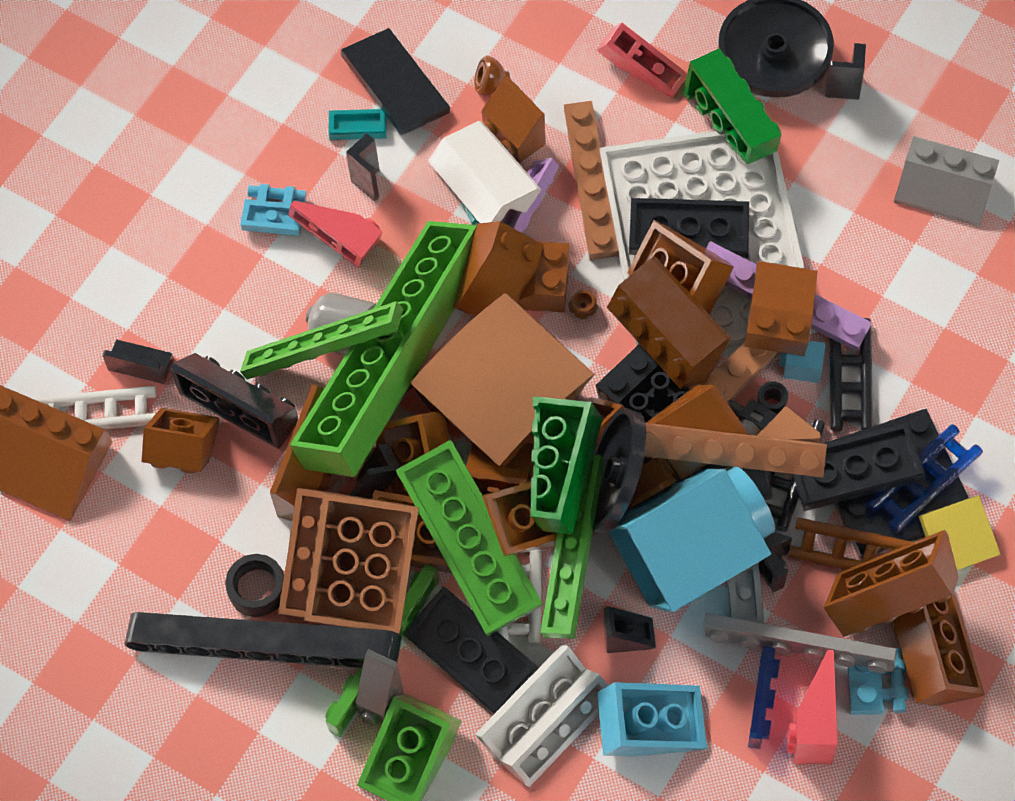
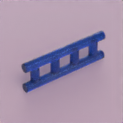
(943, 476)

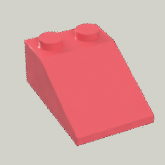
(815, 726)

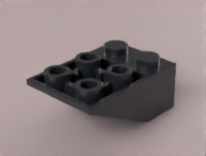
(639, 385)

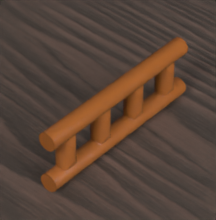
(841, 536)

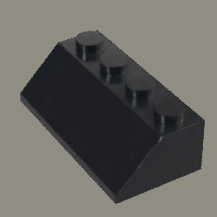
(234, 398)

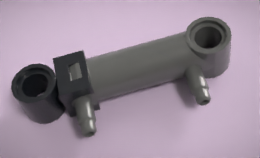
(758, 413)

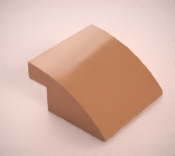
(493, 371)
(348, 560)

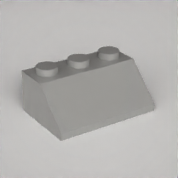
(946, 181)

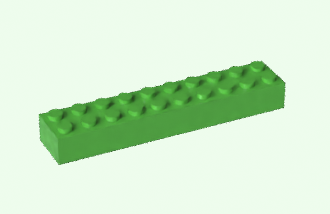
(378, 372)

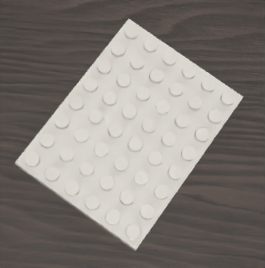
(705, 169)

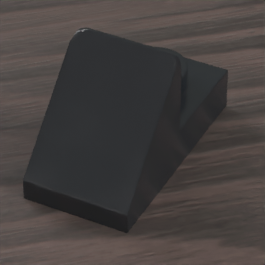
(773, 567)

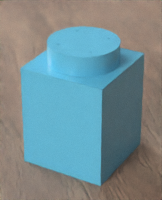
(694, 536)

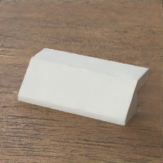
(483, 173)
(543, 716)

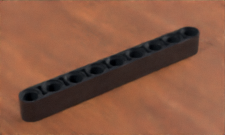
(258, 640)

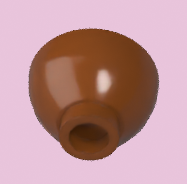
(489, 75)

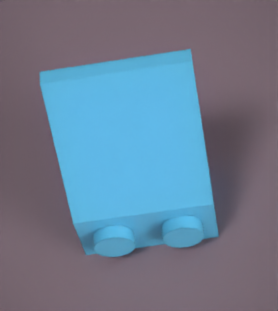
(650, 719)

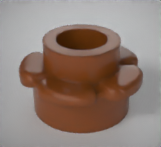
(583, 297)

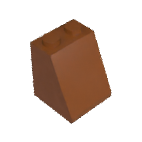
(698, 409)

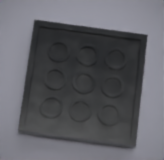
(859, 517)

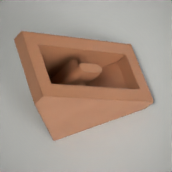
(790, 427)

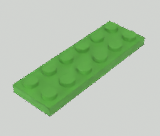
(466, 538)

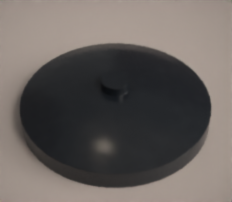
(777, 45)
(623, 451)

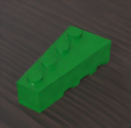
(731, 106)
(561, 458)

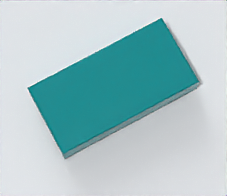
(356, 123)

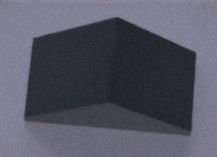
(627, 631)

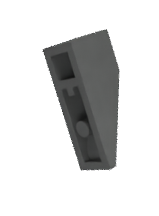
(377, 687)

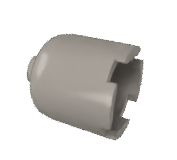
(335, 307)

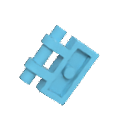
(271, 216)
(866, 689)

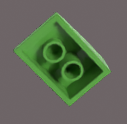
(408, 750)

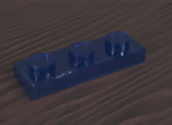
(763, 698)

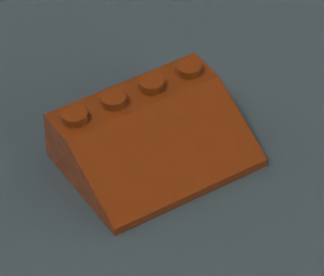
(47, 454)

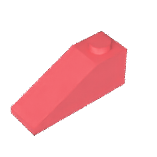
(642, 60)
(341, 230)

